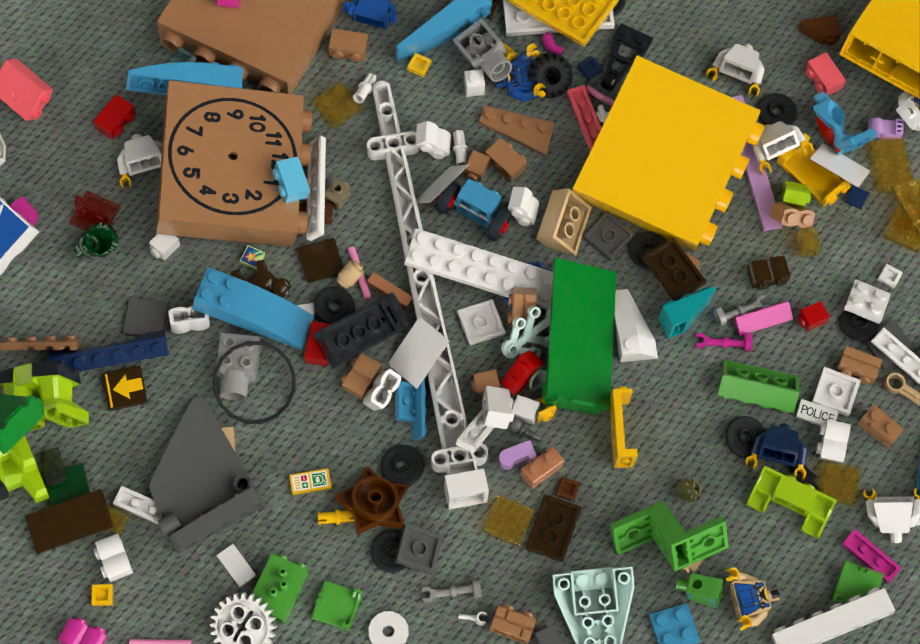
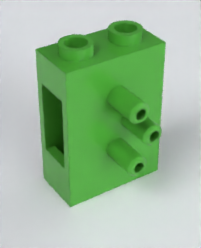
(280, 585)

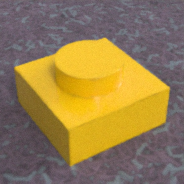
(419, 65)
(102, 595)

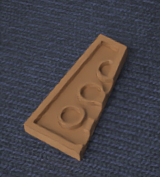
(524, 129)
(12, 343)

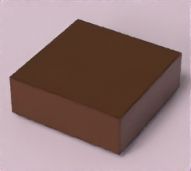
(567, 489)

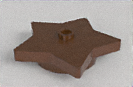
(373, 502)

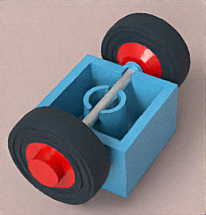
(476, 204)

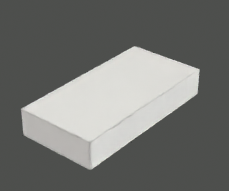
(236, 565)

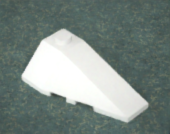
(632, 333)

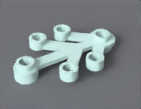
(529, 334)

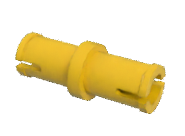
(334, 517)

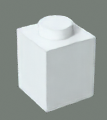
(474, 83)
(163, 246)
(526, 409)

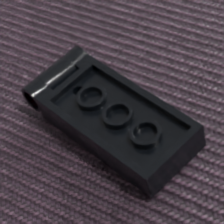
(362, 330)

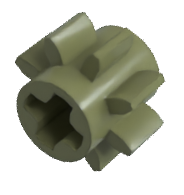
(688, 490)

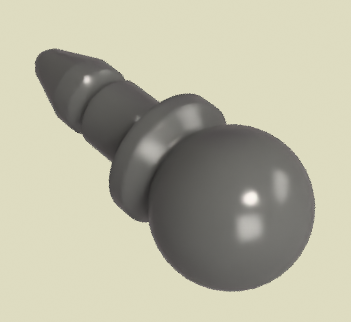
(518, 426)

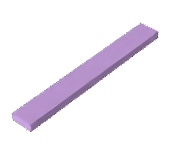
(759, 186)

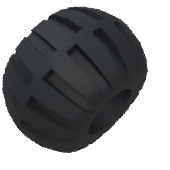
(554, 64)

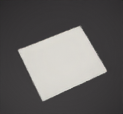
(840, 165)
(440, 184)
(418, 352)

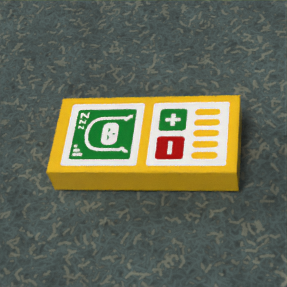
(310, 481)

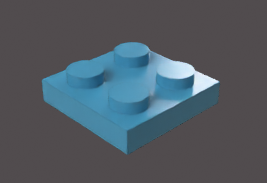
(674, 626)

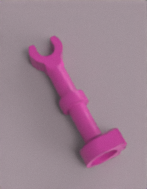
(725, 342)

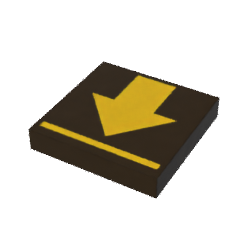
(124, 388)

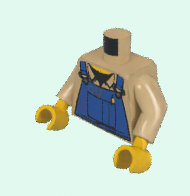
(750, 598)

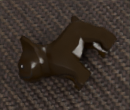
(266, 280)

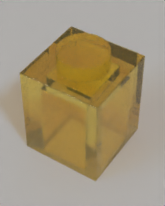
(808, 242)

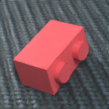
(825, 74)

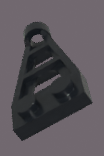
(631, 38)

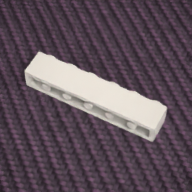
(838, 620)

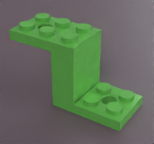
(677, 546)

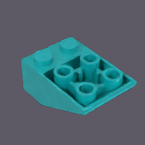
(680, 314)

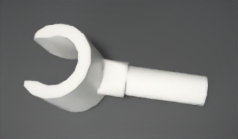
(473, 617)

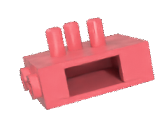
(23, 89)

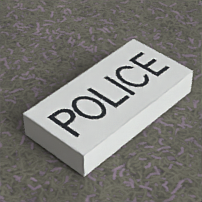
(815, 413)

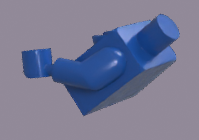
(372, 12)

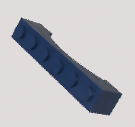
(140, 348)

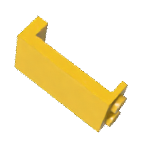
(822, 182)
(622, 457)

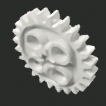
(228, 615)

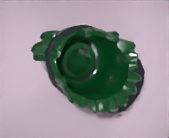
(96, 241)

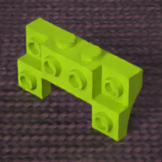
(794, 496)

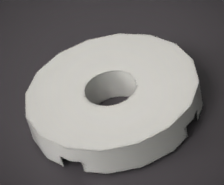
(391, 619)

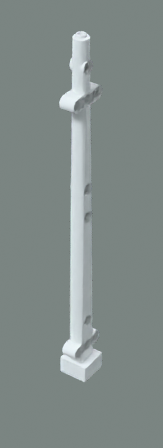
(464, 482)

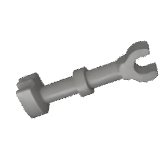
(721, 317)
(454, 591)

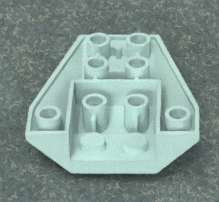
(595, 602)

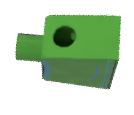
(709, 589)

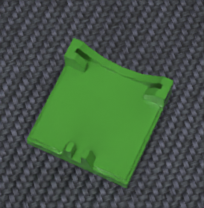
(855, 581)
(337, 605)

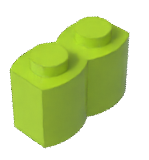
(795, 193)

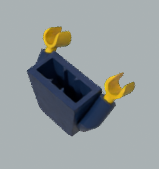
(780, 446)

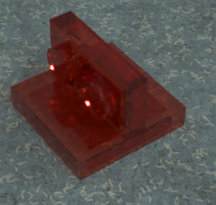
(92, 210)

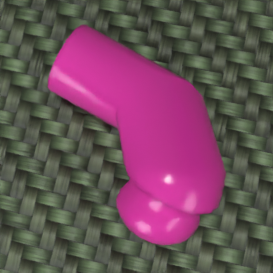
(549, 44)

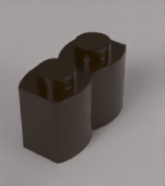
(768, 272)

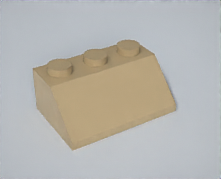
(564, 221)

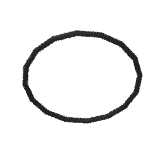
(242, 345)

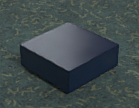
(590, 68)
(856, 197)

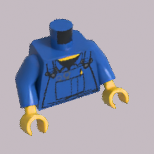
(517, 81)

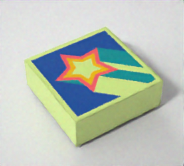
(251, 256)

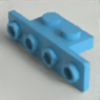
(411, 407)

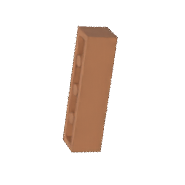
(384, 287)

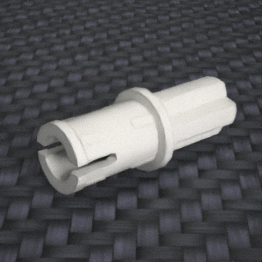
(365, 88)
(460, 147)

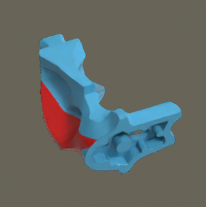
(830, 122)

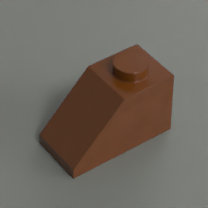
(822, 29)

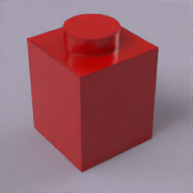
(813, 316)

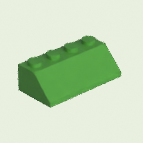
(758, 386)

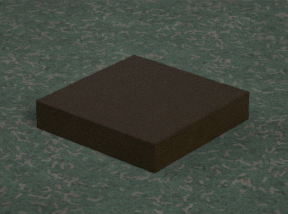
(320, 260)

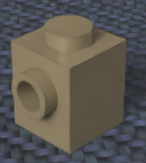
(337, 193)

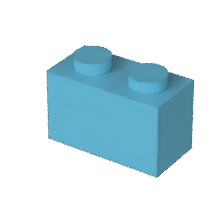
(291, 179)

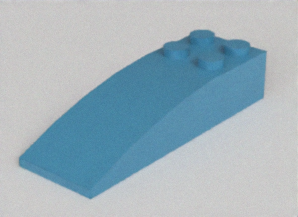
(443, 27)
(156, 77)
(252, 308)

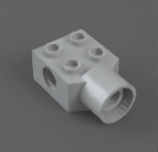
(484, 50)
(238, 367)

